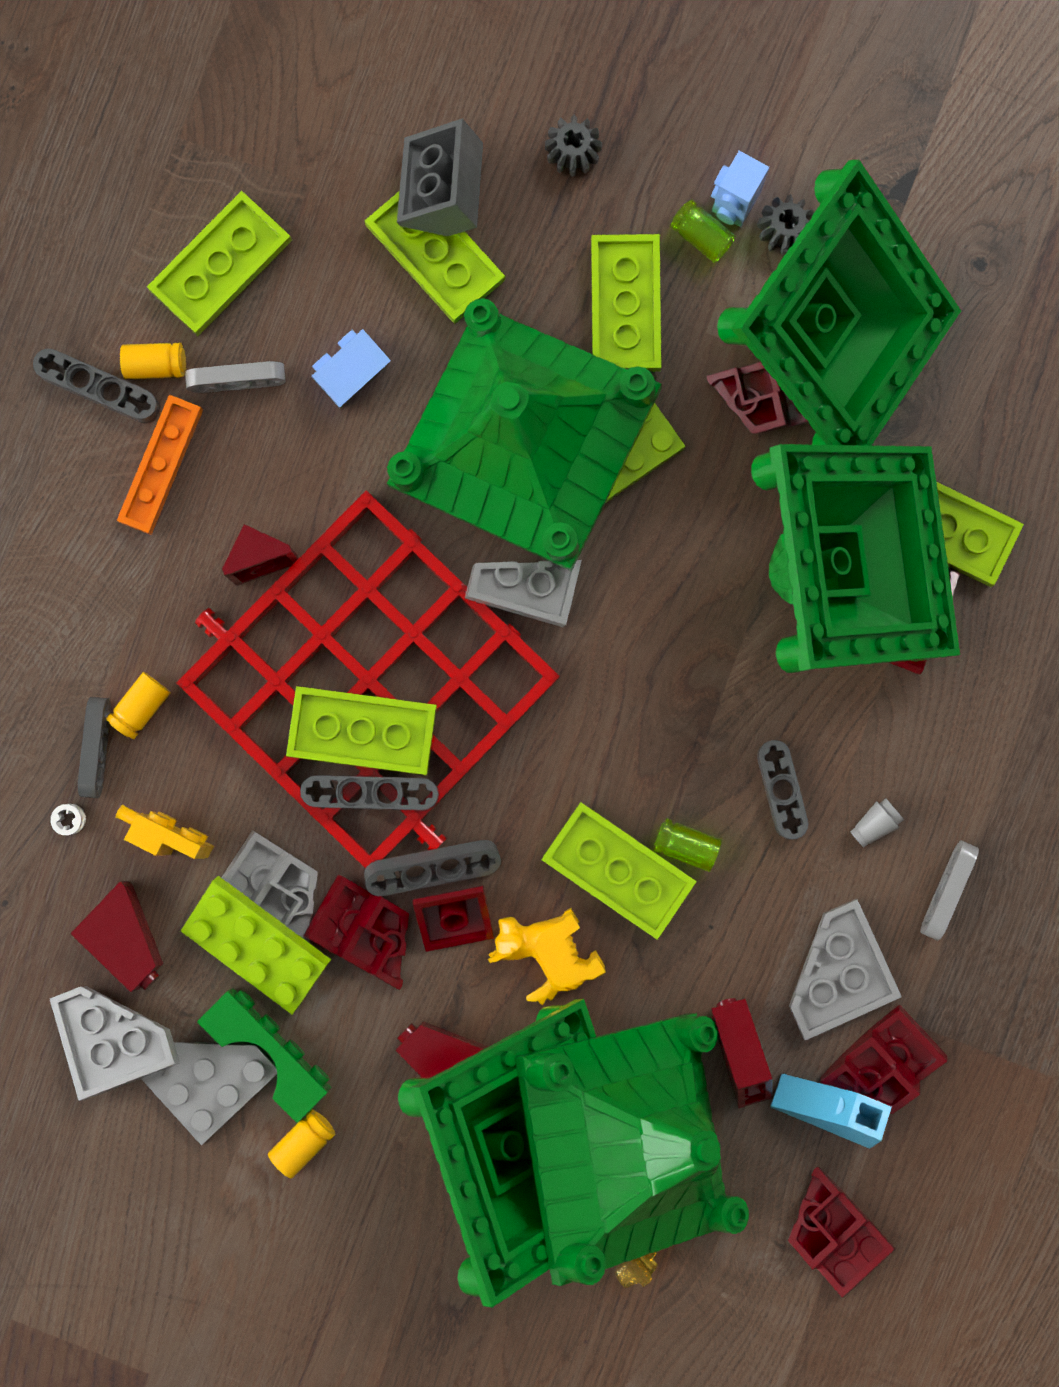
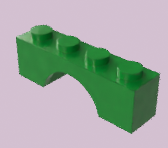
(298, 1083)

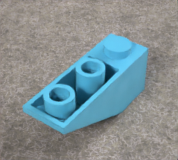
(832, 1109)

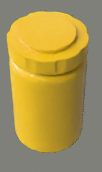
(152, 360)
(138, 705)
(301, 1144)

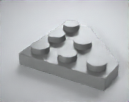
(841, 974)
(109, 1042)
(211, 1083)

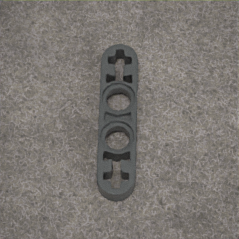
(98, 382)
(369, 792)
(431, 862)

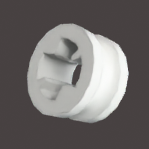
(78, 822)

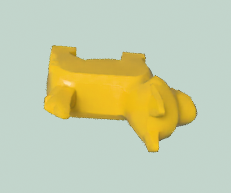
(553, 949)

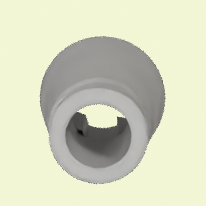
(877, 823)

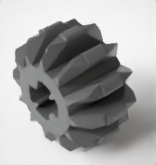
(578, 135)
(773, 224)

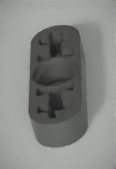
(94, 747)
(796, 813)

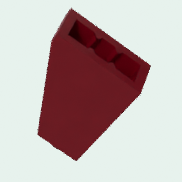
(121, 938)
(434, 1049)
(742, 1052)

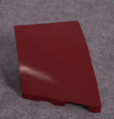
(756, 398)
(361, 930)
(887, 1061)
(837, 1235)

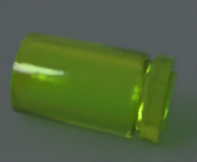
(702, 231)
(687, 845)

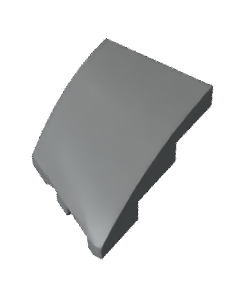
(274, 881)

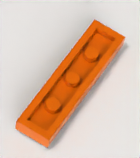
(160, 464)

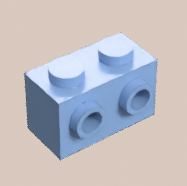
(738, 188)
(350, 367)

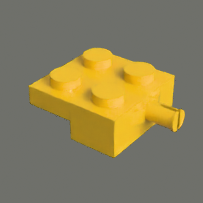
(160, 836)

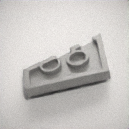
(528, 589)

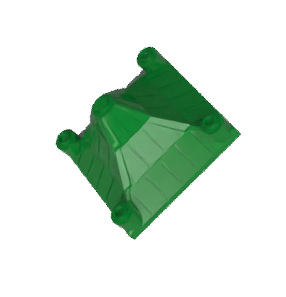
(846, 312)
(524, 435)
(859, 555)
(625, 1146)
(486, 1155)

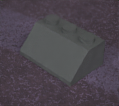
(441, 180)

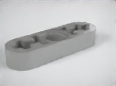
(235, 377)
(949, 890)

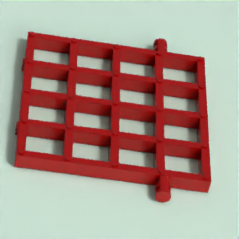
(369, 679)

